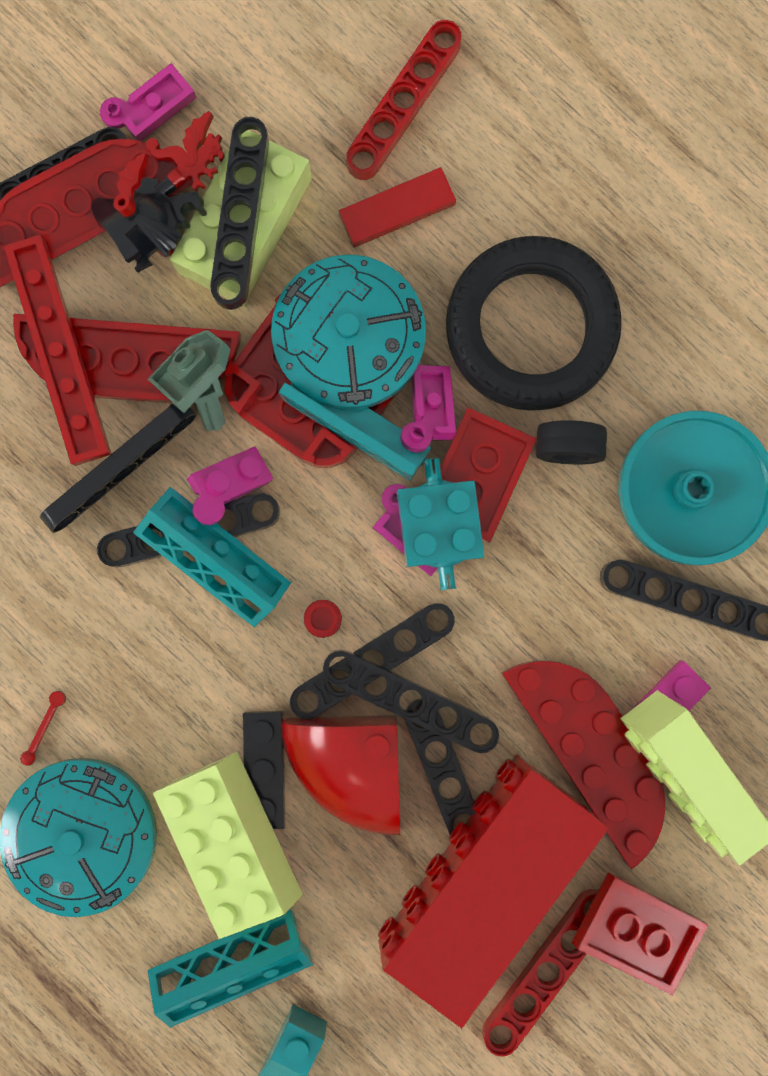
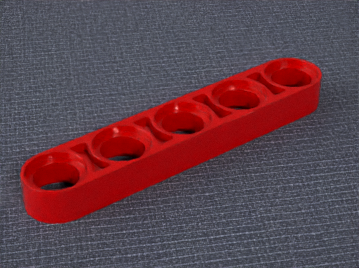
(407, 82)
(530, 984)

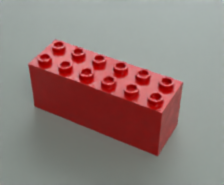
(488, 890)

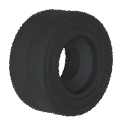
(571, 442)

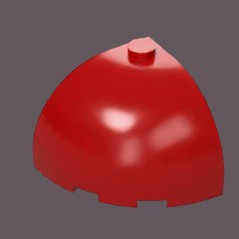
(348, 767)

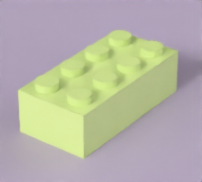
(284, 185)
(696, 777)
(228, 846)

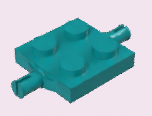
(440, 524)

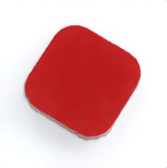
(253, 393)

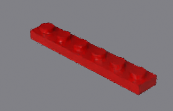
(57, 350)

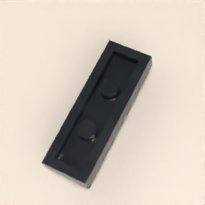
(266, 761)

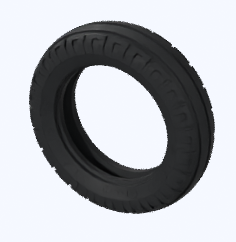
(542, 257)

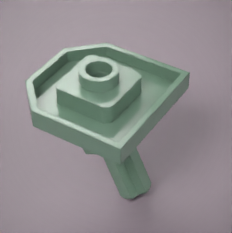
(193, 375)

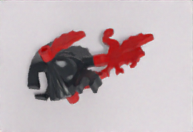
(143, 214)

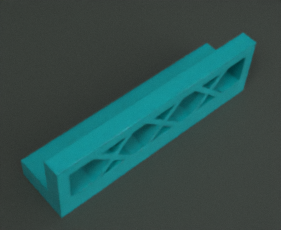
(361, 429)
(215, 554)
(227, 982)

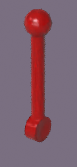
(56, 699)

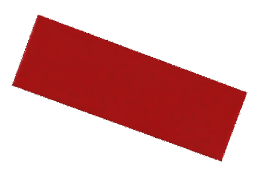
(397, 207)

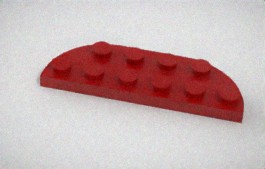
(62, 197)
(122, 354)
(591, 746)

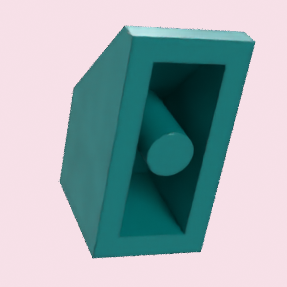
(295, 1045)

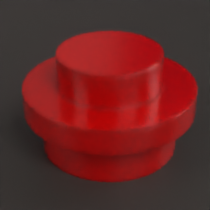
(322, 618)

